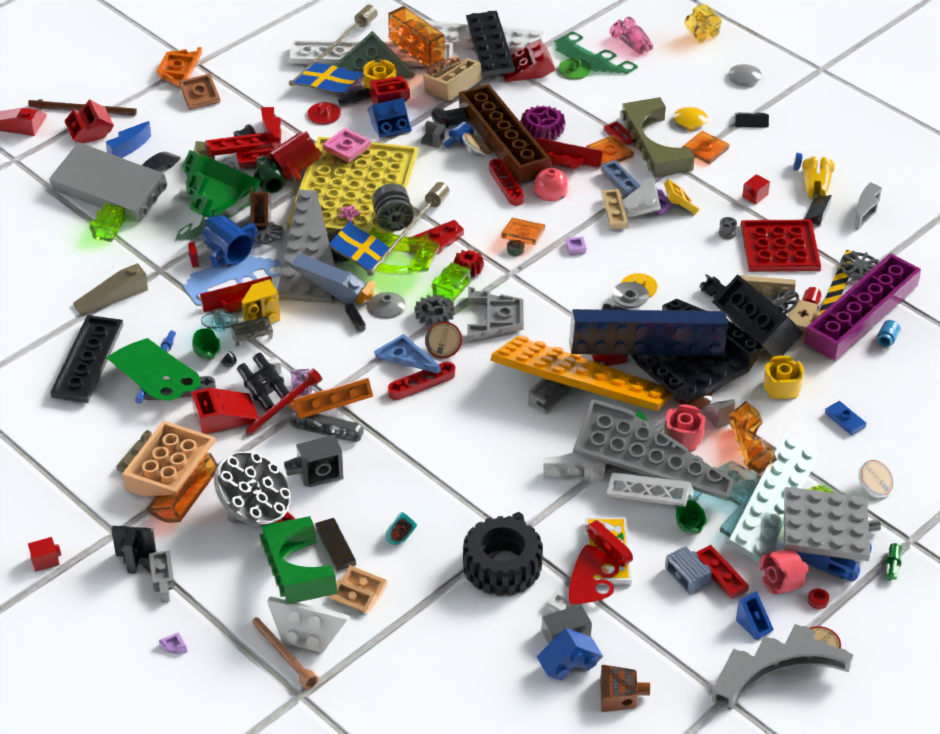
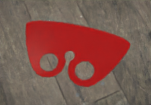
(582, 583)

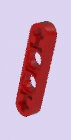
(503, 170)
(400, 388)

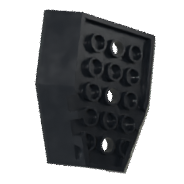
(688, 375)

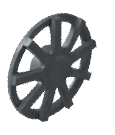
(265, 233)
(859, 265)
(782, 303)

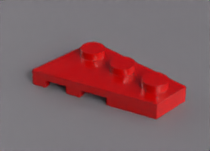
(444, 234)

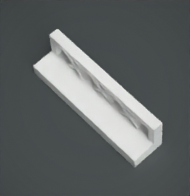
(650, 486)

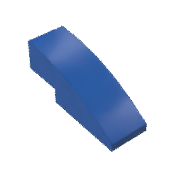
(129, 140)

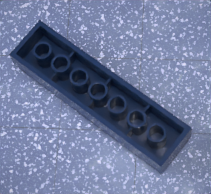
(648, 332)

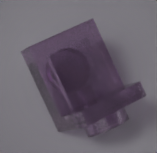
(297, 377)

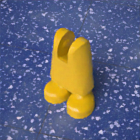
(816, 182)

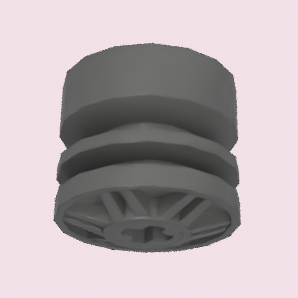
(392, 207)

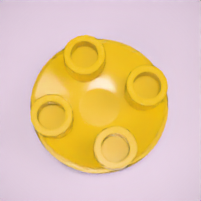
(690, 117)

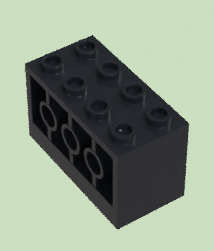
(757, 317)

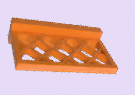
(331, 398)

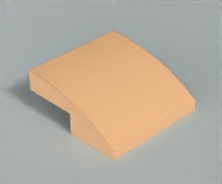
(359, 589)

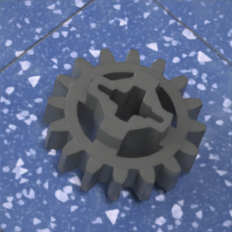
(434, 309)

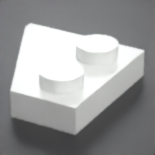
(642, 200)

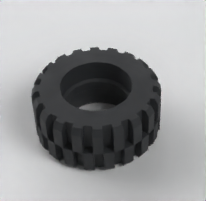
(498, 575)

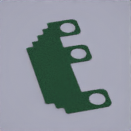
(588, 59)

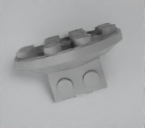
(252, 489)

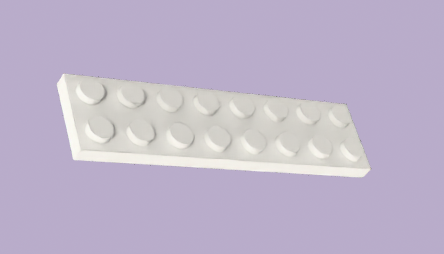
(460, 36)

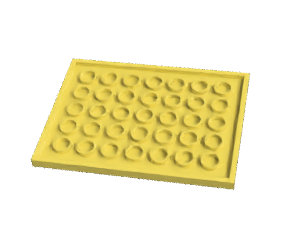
(355, 182)

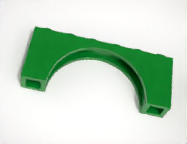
(295, 581)

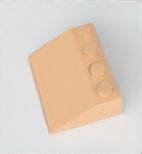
(166, 460)

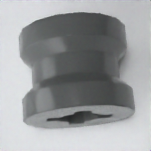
(727, 227)

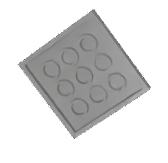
(826, 523)

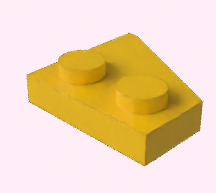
(678, 195)

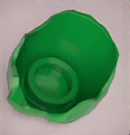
(205, 343)
(691, 518)

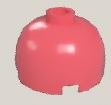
(551, 184)

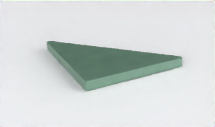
(372, 49)

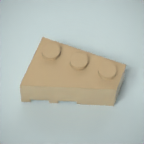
(450, 82)

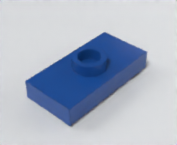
(845, 418)

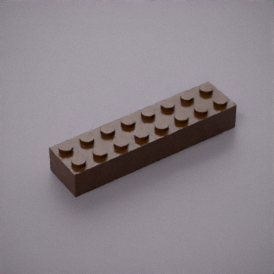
(504, 133)

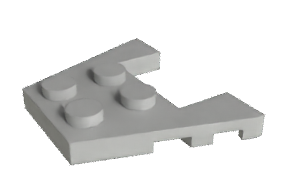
(504, 314)

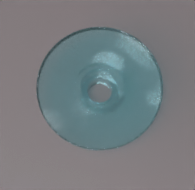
(219, 320)

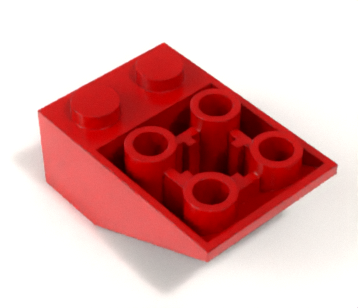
(531, 62)
(222, 409)

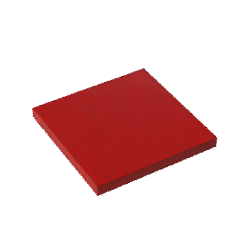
(780, 245)

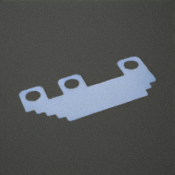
(212, 276)

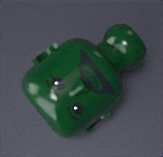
(269, 174)

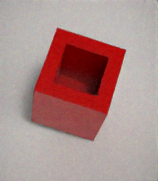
(756, 189)
(44, 553)

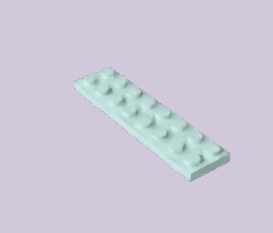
(764, 512)

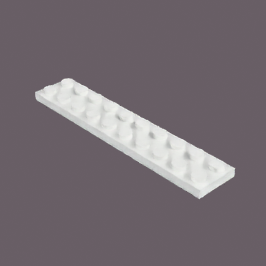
(308, 50)

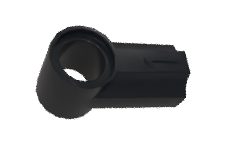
(449, 117)

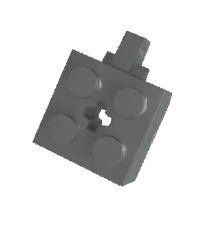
(317, 461)

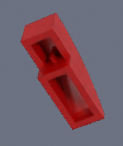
(271, 124)

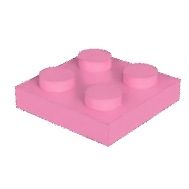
(347, 145)

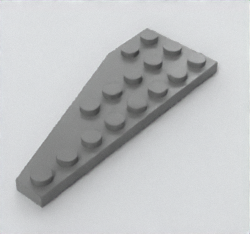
(308, 238)
(626, 441)

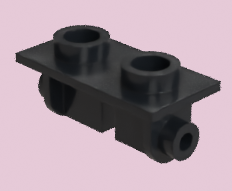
(712, 286)

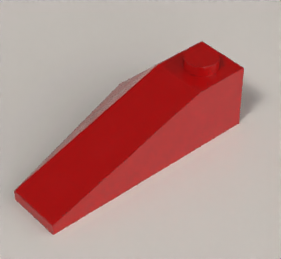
(21, 121)

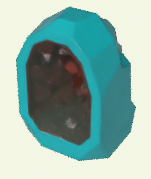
(400, 529)

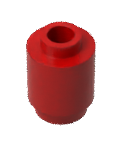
(812, 295)

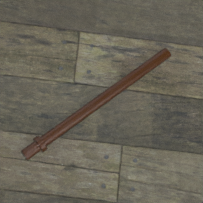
(70, 106)

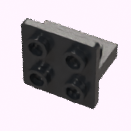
(133, 544)

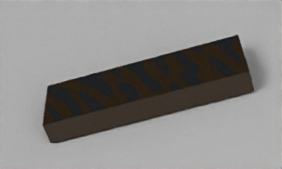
(335, 544)

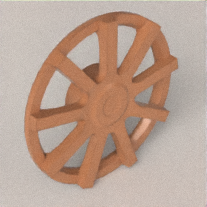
(443, 65)

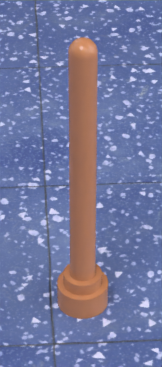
(307, 677)

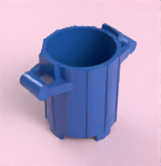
(228, 240)

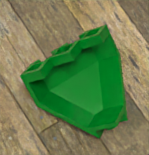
(214, 184)

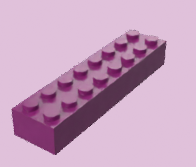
(862, 306)

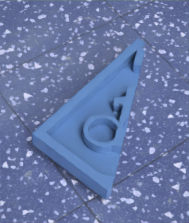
(407, 353)

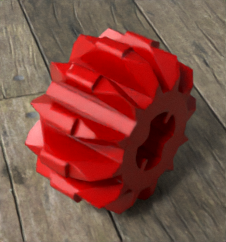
(470, 260)

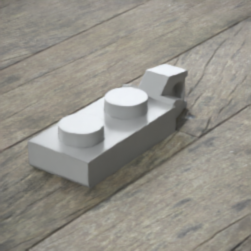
(162, 573)

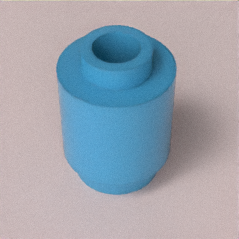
(888, 333)

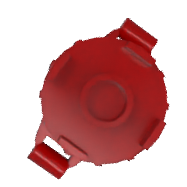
(295, 154)

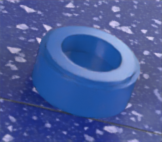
(797, 161)

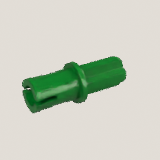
(893, 561)

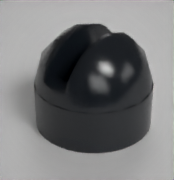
(229, 360)

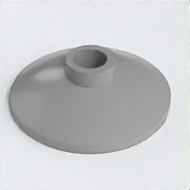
(630, 294)
(387, 304)

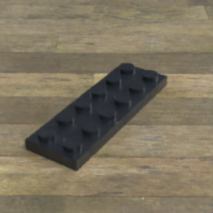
(490, 43)
(87, 359)

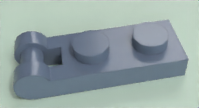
(620, 177)

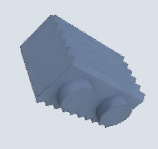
(688, 569)

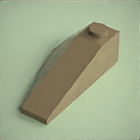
(117, 287)

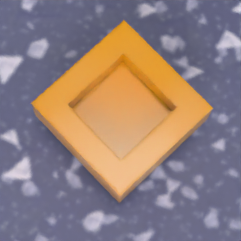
(367, 293)

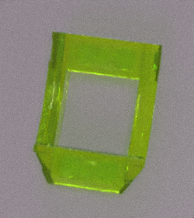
(423, 247)

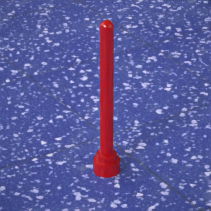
(312, 378)

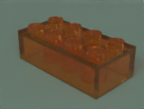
(416, 36)

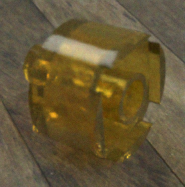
(703, 23)

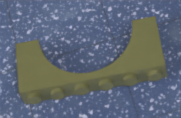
(659, 158)

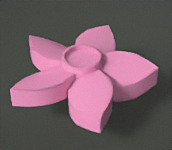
(349, 212)

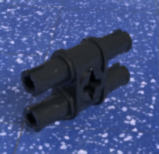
(266, 374)

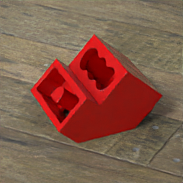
(389, 89)
(82, 120)

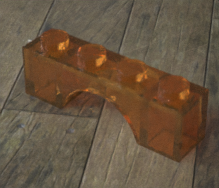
(756, 452)

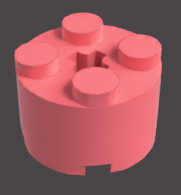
(685, 426)
(783, 571)

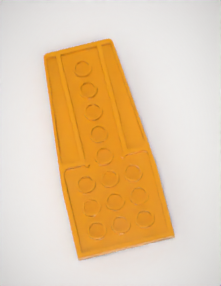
(579, 372)

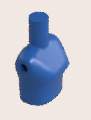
(456, 134)

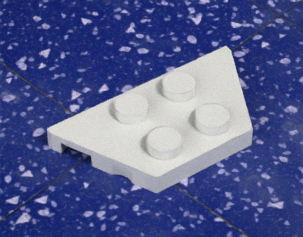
(305, 624)

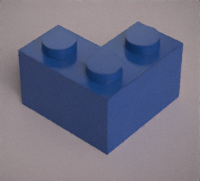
(567, 651)

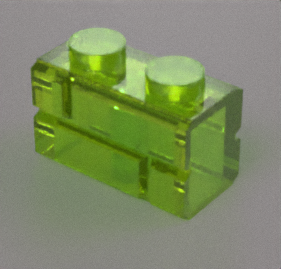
(107, 222)

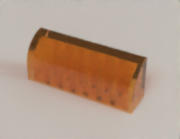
(174, 507)

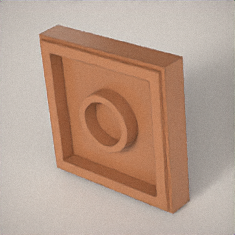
(199, 91)

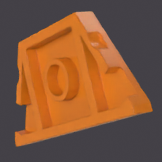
(178, 65)

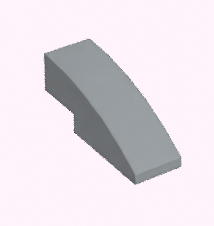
(867, 204)

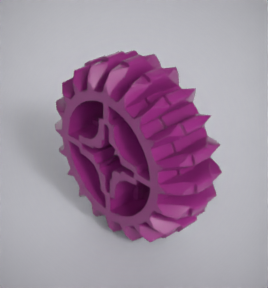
(544, 122)

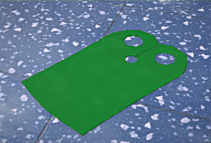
(147, 366)

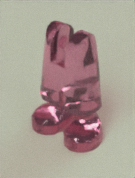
(631, 35)

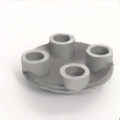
(745, 74)

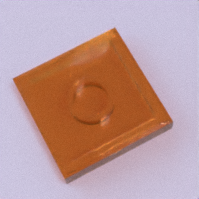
(707, 147)
(612, 149)
(523, 231)

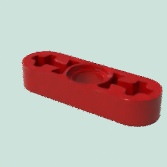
(609, 543)

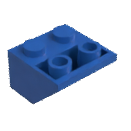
(389, 118)

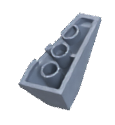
(337, 282)

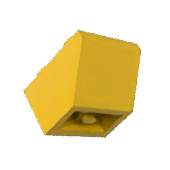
(261, 301)

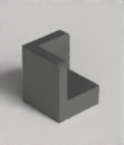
(434, 134)

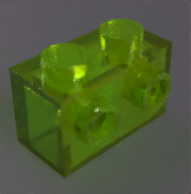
(451, 281)

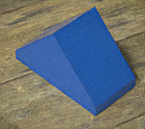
(753, 616)

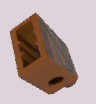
(260, 208)
(620, 688)

